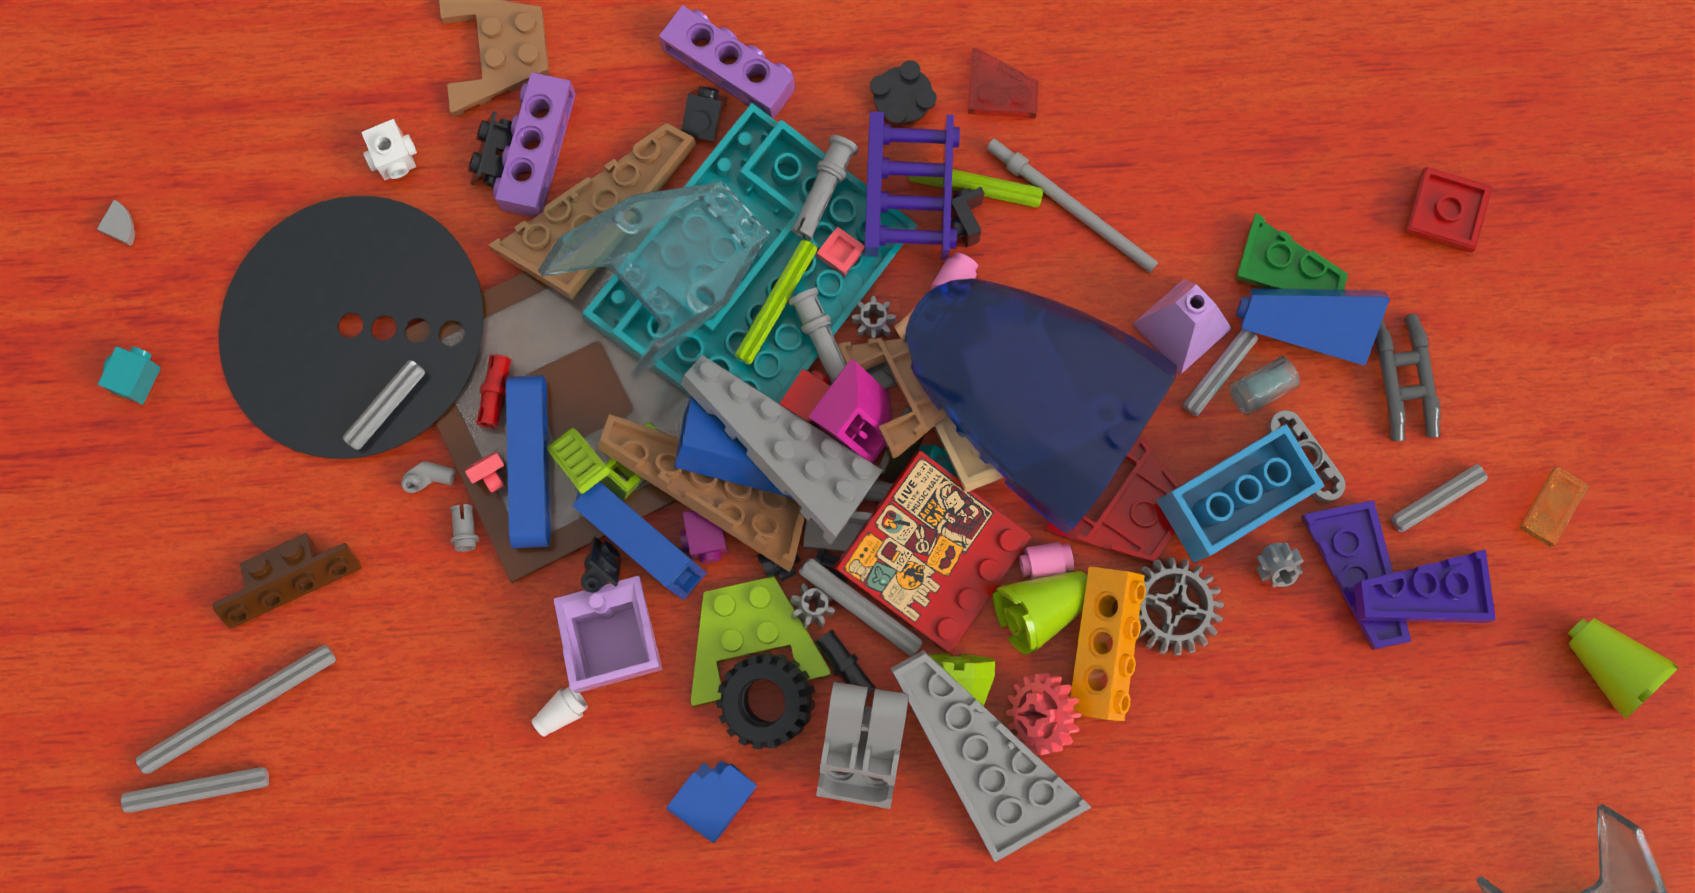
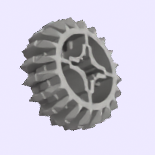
(1190, 610)

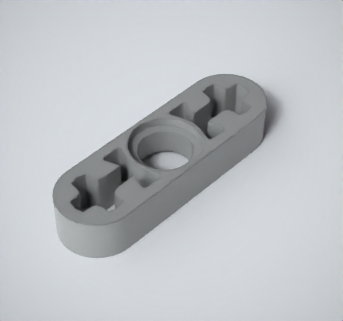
(1330, 471)

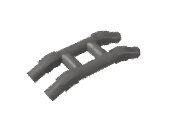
(1395, 394)

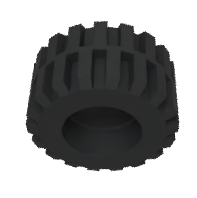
(737, 709)

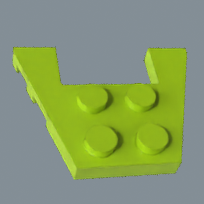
(747, 622)

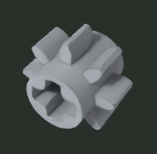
(864, 318)
(1279, 564)
(802, 606)

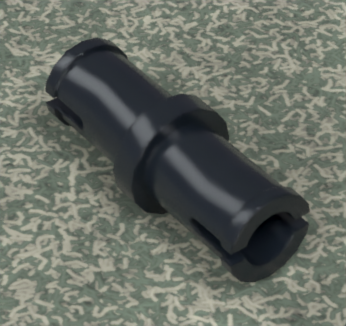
(843, 661)

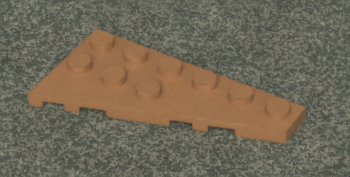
(638, 172)
(753, 516)

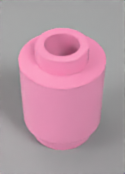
(956, 268)
(1046, 560)

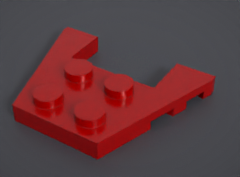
(1133, 519)

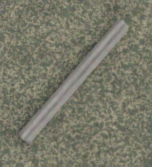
(235, 709)

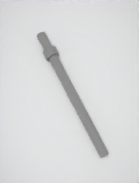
(1019, 165)

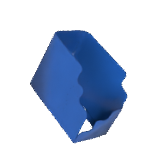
(712, 798)

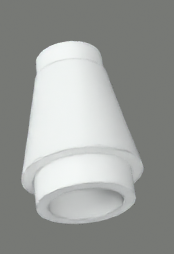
(559, 711)

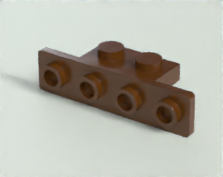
(284, 576)

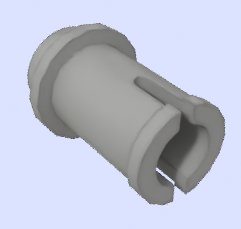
(463, 529)

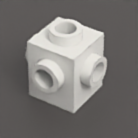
(389, 150)

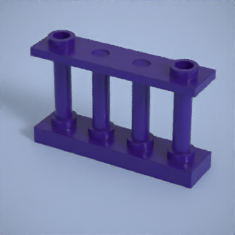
(879, 201)

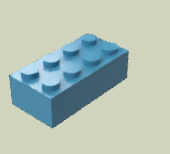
(1240, 493)

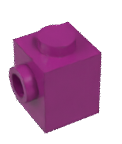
(702, 538)

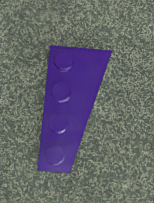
(1356, 551)
(1435, 592)

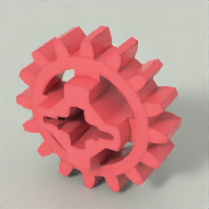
(1051, 728)

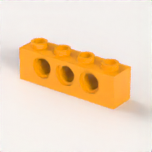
(1096, 627)

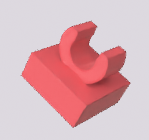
(840, 251)
(487, 469)

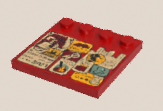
(933, 552)

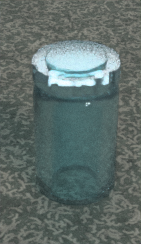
(1264, 385)

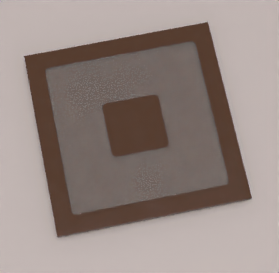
(584, 382)

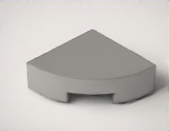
(118, 224)

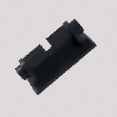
(493, 137)
(601, 566)

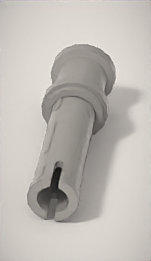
(830, 173)
(817, 327)

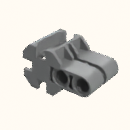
(862, 745)

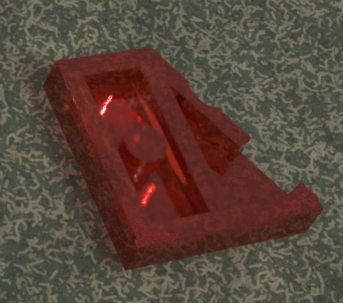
(1000, 89)

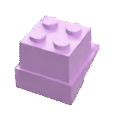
(607, 635)

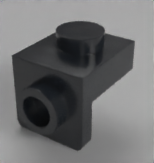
(703, 113)
(963, 217)

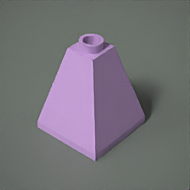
(1183, 325)

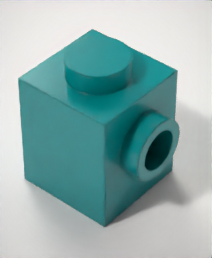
(129, 374)

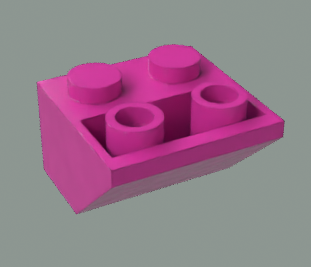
(854, 411)

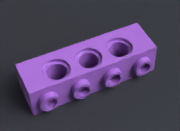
(690, 26)
(531, 195)

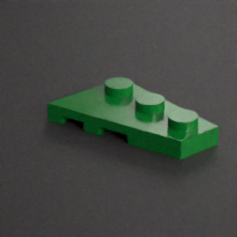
(1278, 262)

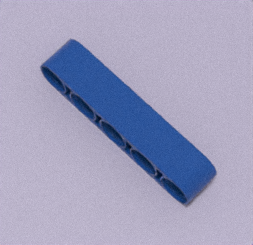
(528, 462)

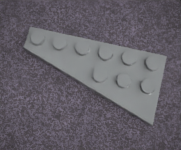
(792, 453)
(994, 773)

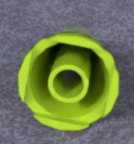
(1039, 608)
(1619, 664)

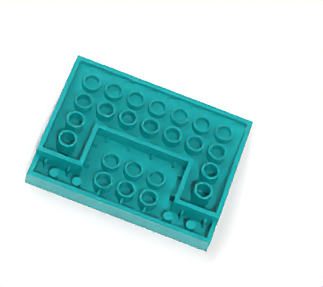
(771, 175)

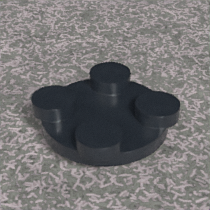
(903, 94)

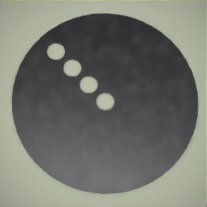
(285, 311)

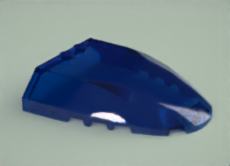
(1036, 388)

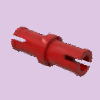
(493, 391)

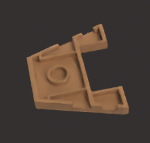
(509, 46)
(924, 415)

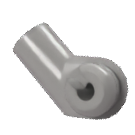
(425, 474)

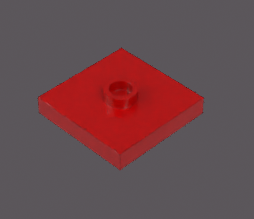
(1448, 209)

